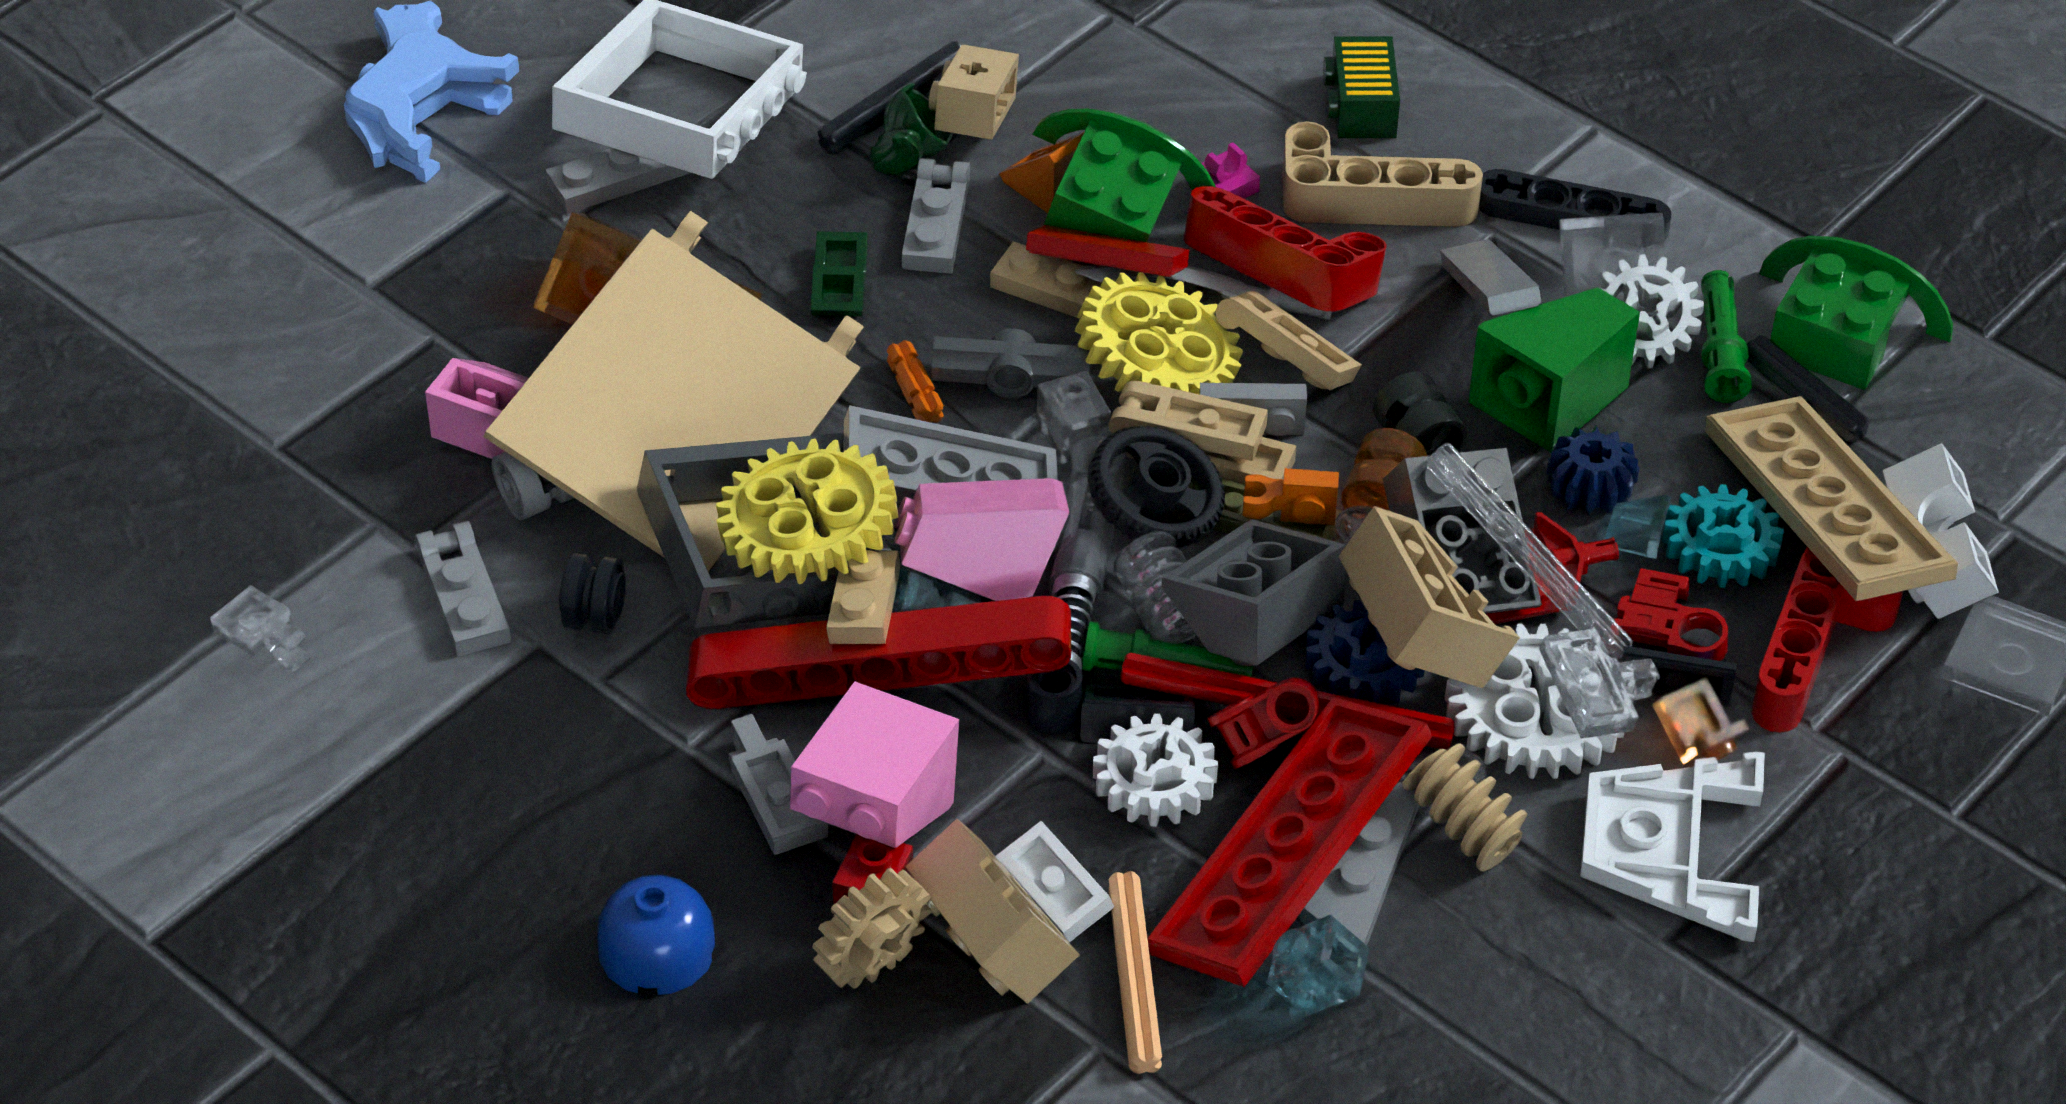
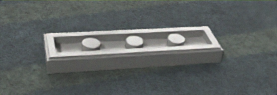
(1490, 277)

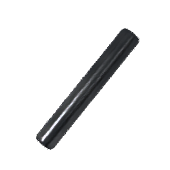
(871, 110)

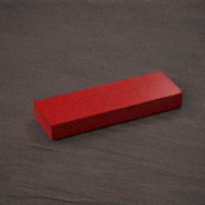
(1107, 250)

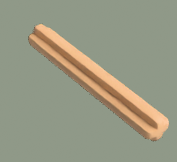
(1135, 973)

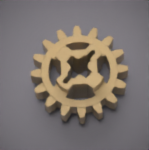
(871, 928)

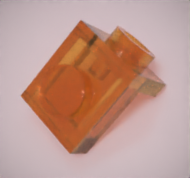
(1698, 723)

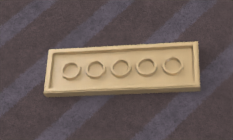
(1830, 498)

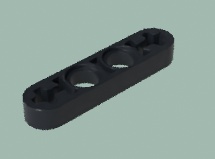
(1573, 200)

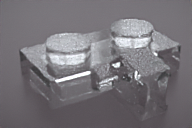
(1594, 685)

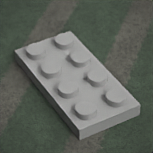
(938, 453)

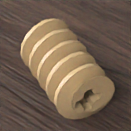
(1466, 806)

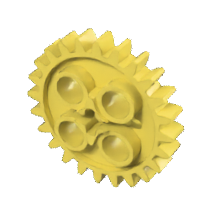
(1156, 335)
(776, 531)

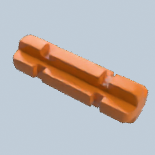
(915, 382)

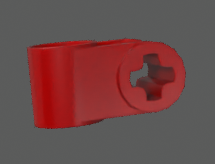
(1262, 721)

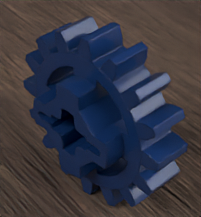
(1354, 657)

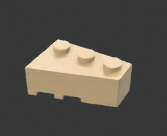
(990, 913)

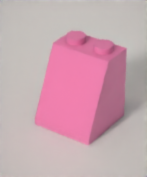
(983, 533)
(878, 767)

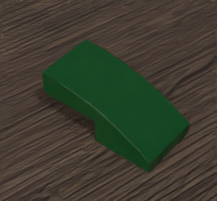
(839, 273)

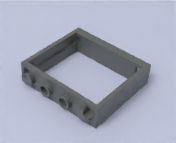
(700, 475)

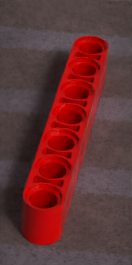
(919, 651)

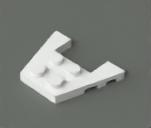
(1647, 832)

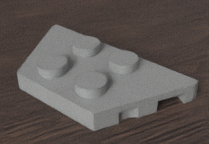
(1363, 875)

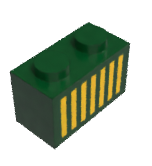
(1363, 87)

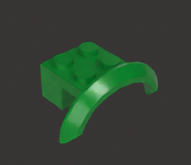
(1116, 173)
(1844, 305)

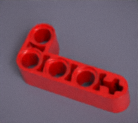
(1283, 254)
(1803, 637)

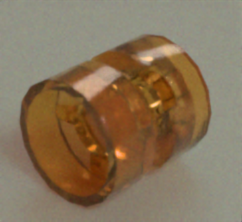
(1376, 457)

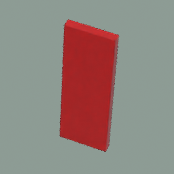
(1288, 841)

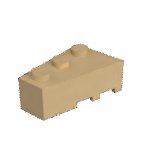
(1418, 602)

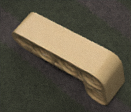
(1374, 188)

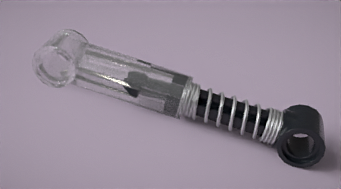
(1078, 580)

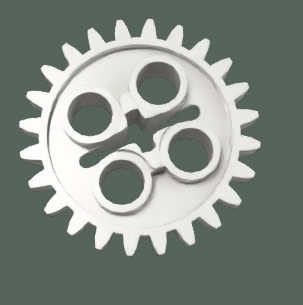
(1507, 715)

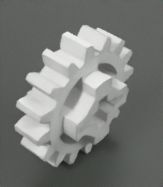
(1665, 299)
(1155, 769)

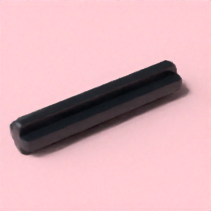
(1799, 381)

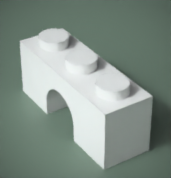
(1938, 496)

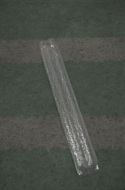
(1525, 548)

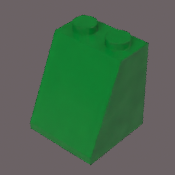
(1554, 364)

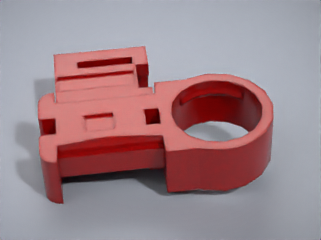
(1660, 621)

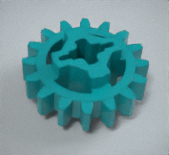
(1722, 535)

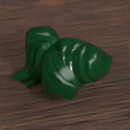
(907, 133)

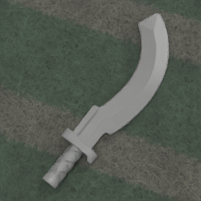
(1223, 284)

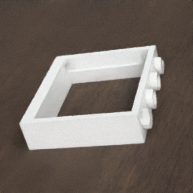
(586, 112)

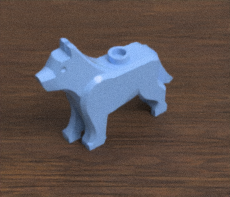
(416, 81)

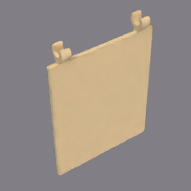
(668, 363)

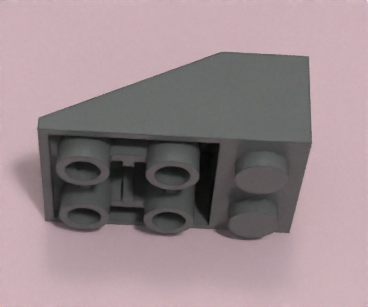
(1480, 560)

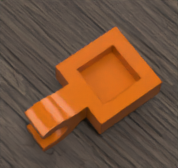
(1300, 496)

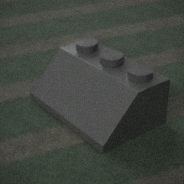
(1257, 589)

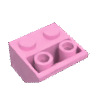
(467, 401)

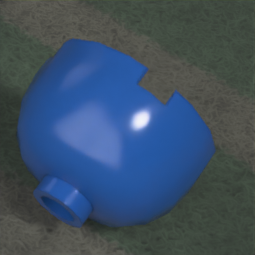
(655, 935)

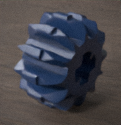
(1592, 470)

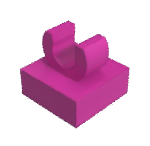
(1231, 172)

